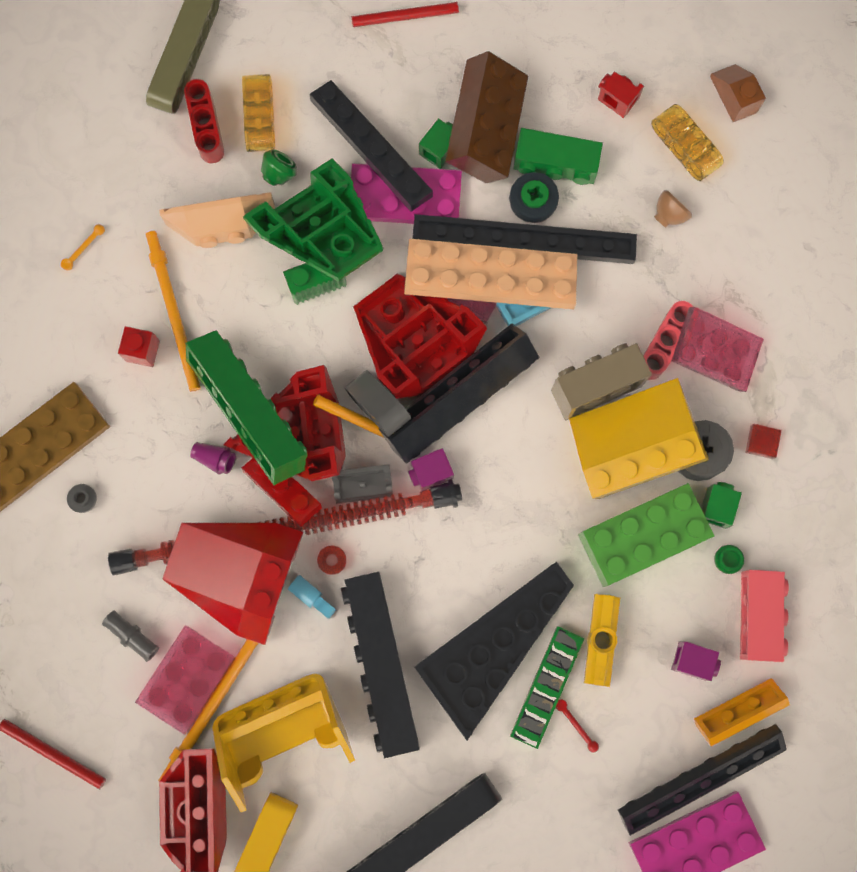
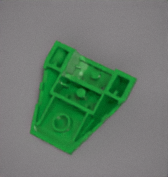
(321, 224)

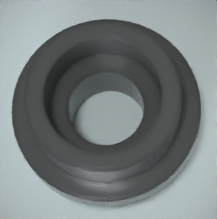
(90, 498)

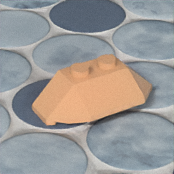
(216, 220)

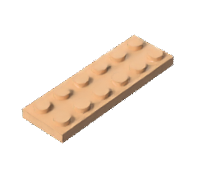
(491, 274)

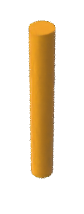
(346, 414)

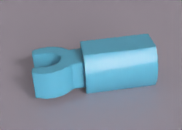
(311, 596)

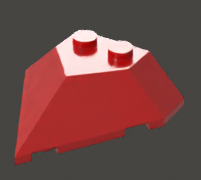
(312, 426)

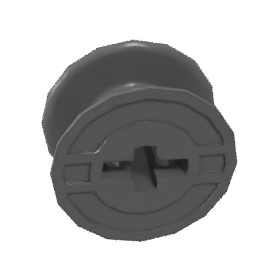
(719, 452)

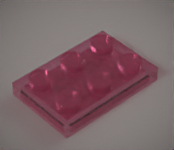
(717, 349)
(185, 679)

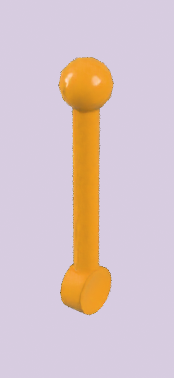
(67, 264)

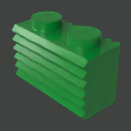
(309, 282)

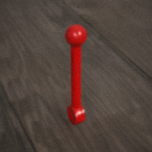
(592, 746)

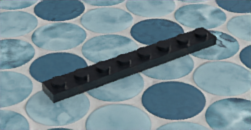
(587, 244)

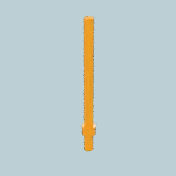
(159, 260)
(214, 701)

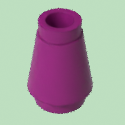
(214, 457)

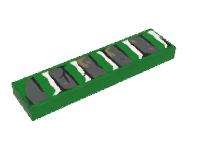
(547, 687)

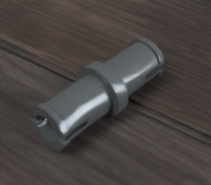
(130, 636)

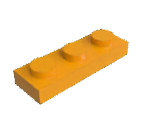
(741, 712)

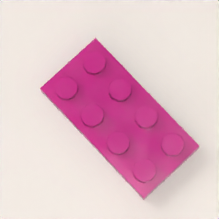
(384, 206)
(702, 840)

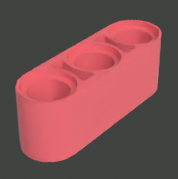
(670, 327)

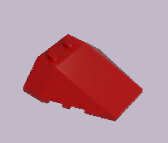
(415, 336)
(234, 571)

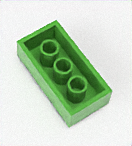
(646, 535)

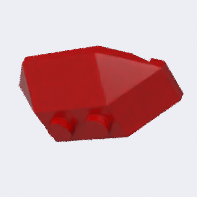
(193, 811)

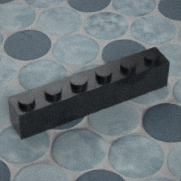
(463, 391)
(381, 665)

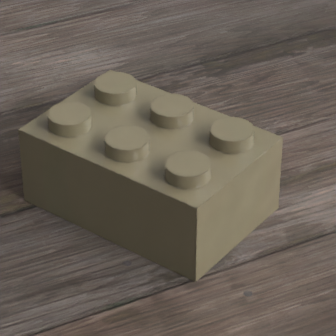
(600, 380)

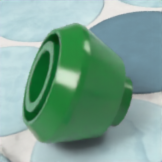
(277, 167)

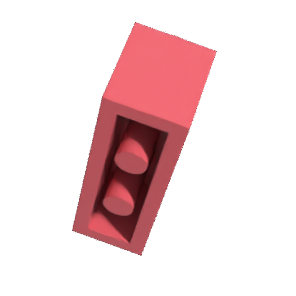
(763, 616)

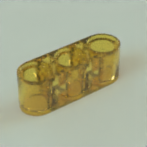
(258, 112)
(687, 142)

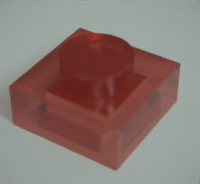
(763, 441)

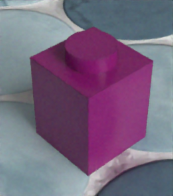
(430, 470)
(696, 661)

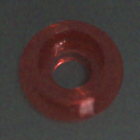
(325, 553)

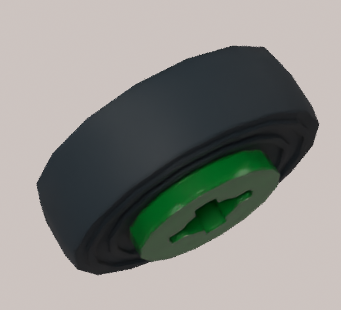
(531, 207)

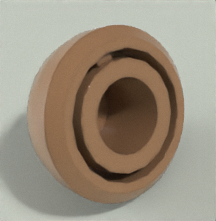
(671, 210)

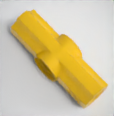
(598, 660)

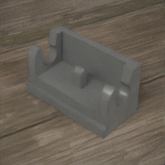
(362, 484)

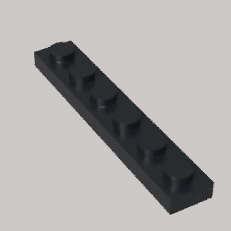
(371, 145)
(702, 779)

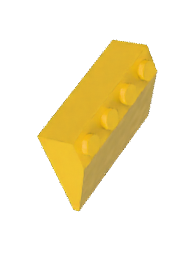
(637, 439)

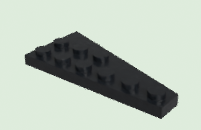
(483, 657)

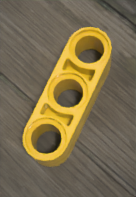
(267, 835)

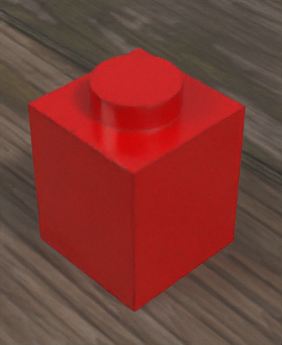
(138, 346)

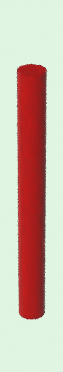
(405, 14)
(52, 754)

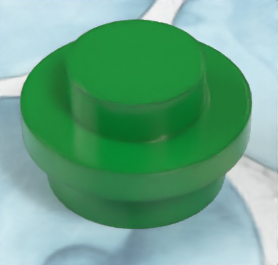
(729, 559)

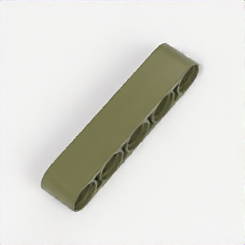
(181, 54)

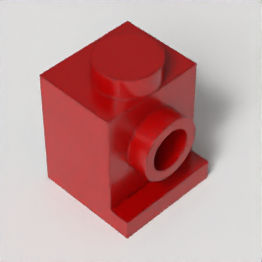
(619, 93)

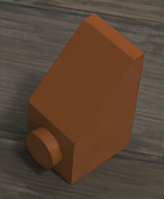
(738, 91)

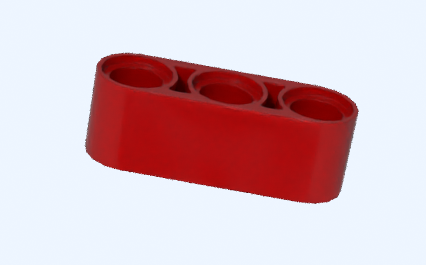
(199, 110)

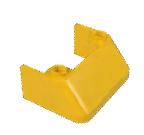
(272, 726)

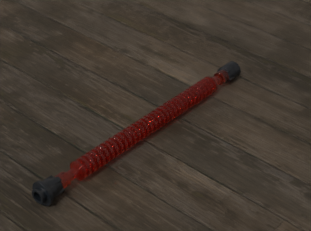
(437, 496)

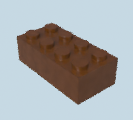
(487, 118)

